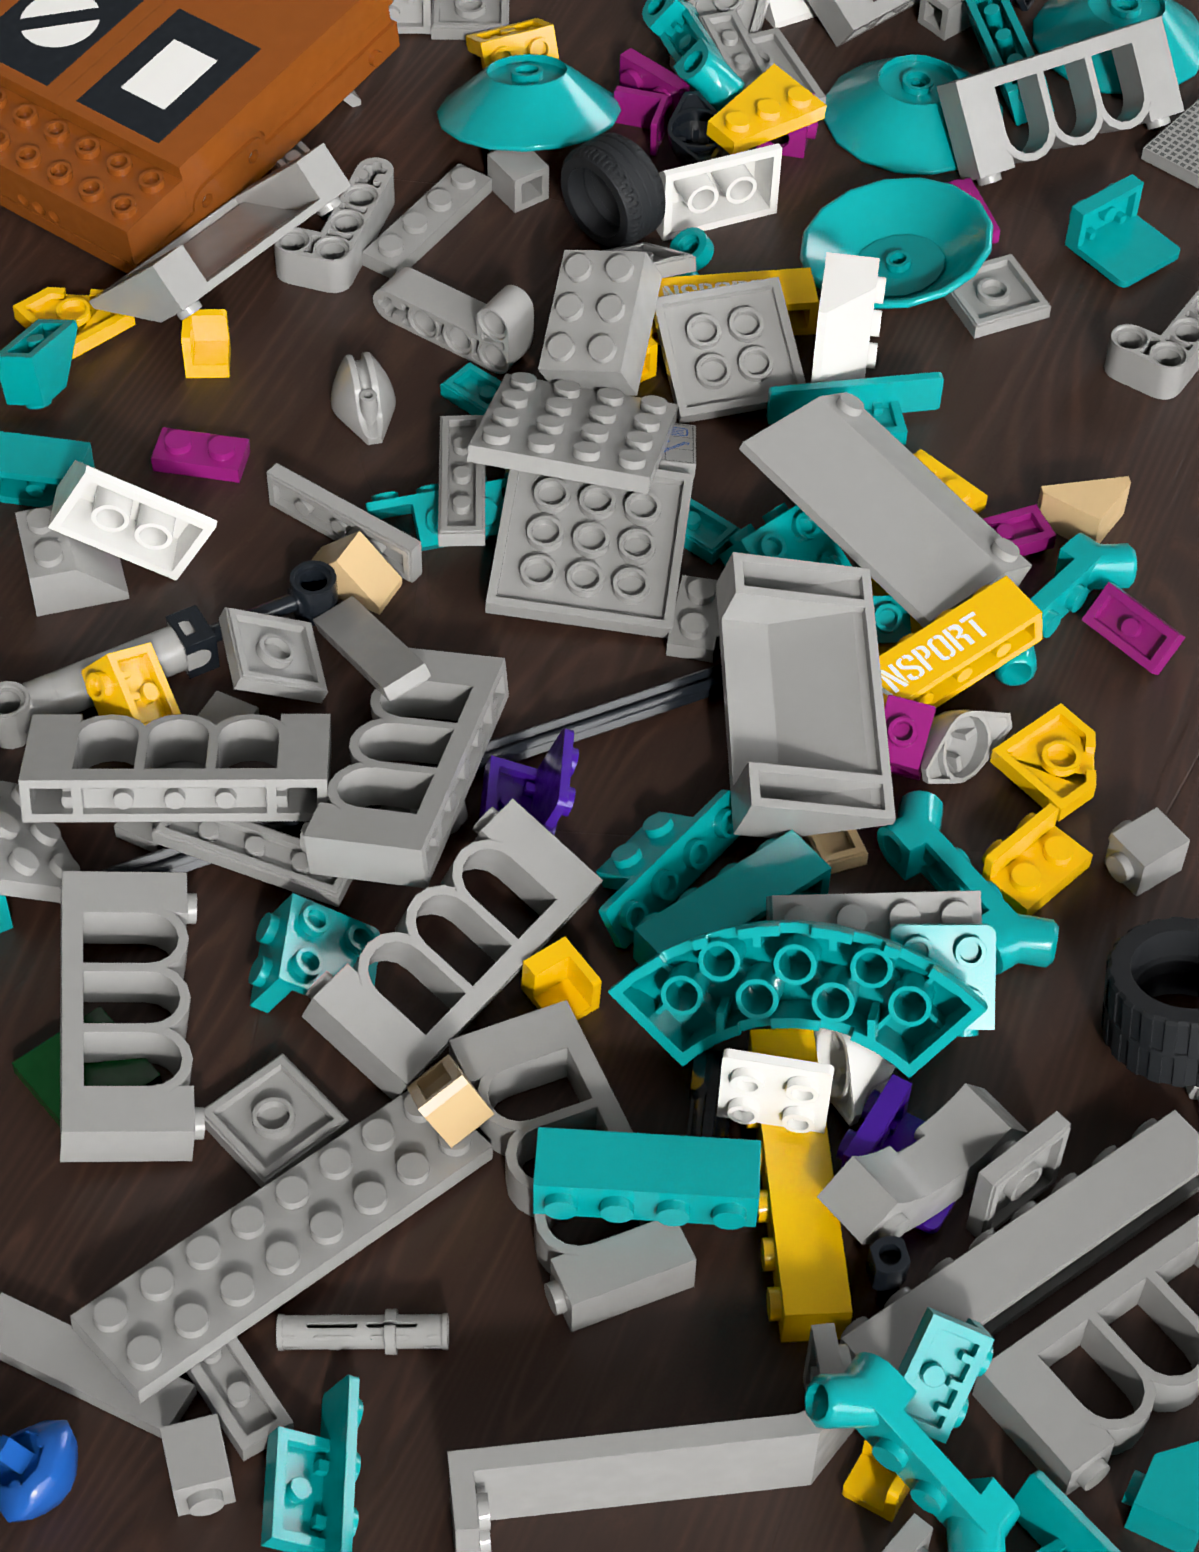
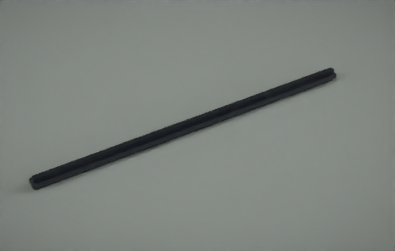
(511, 747)

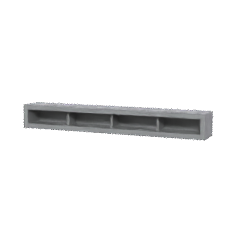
(1045, 1241)

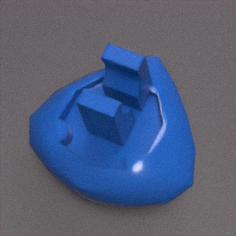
(36, 1469)

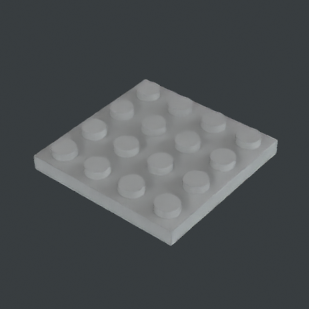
(574, 432)
(591, 553)

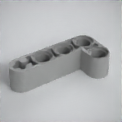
(333, 257)
(483, 333)
(1156, 362)

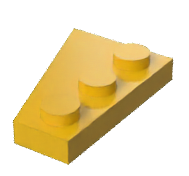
(764, 112)

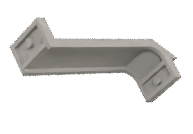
(644, 1463)

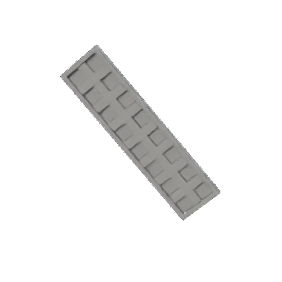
(273, 1246)

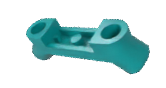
(693, 50)
(1079, 570)
(918, 846)
(873, 1401)

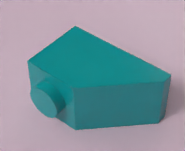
(38, 363)
(1167, 1499)

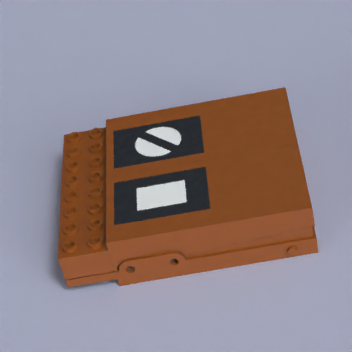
(161, 111)

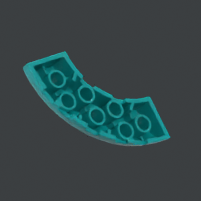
(799, 979)

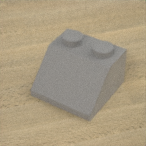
(66, 571)

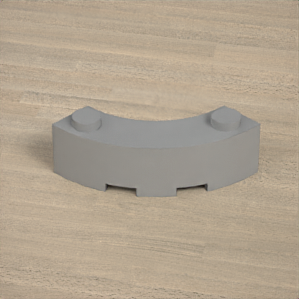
(902, 1189)

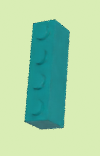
(1001, 42)
(36, 465)
(735, 895)
(647, 1177)

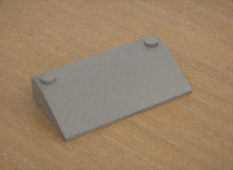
(227, 239)
(883, 506)
(802, 698)

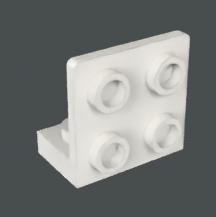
(774, 1091)

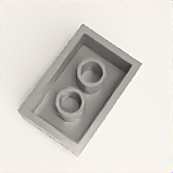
(601, 319)

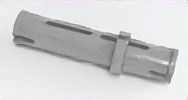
(385, 1332)

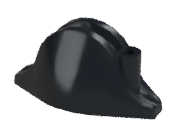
(688, 130)

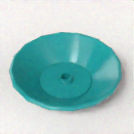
(1074, 20)
(528, 106)
(893, 114)
(920, 228)

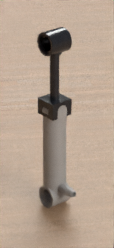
(183, 645)

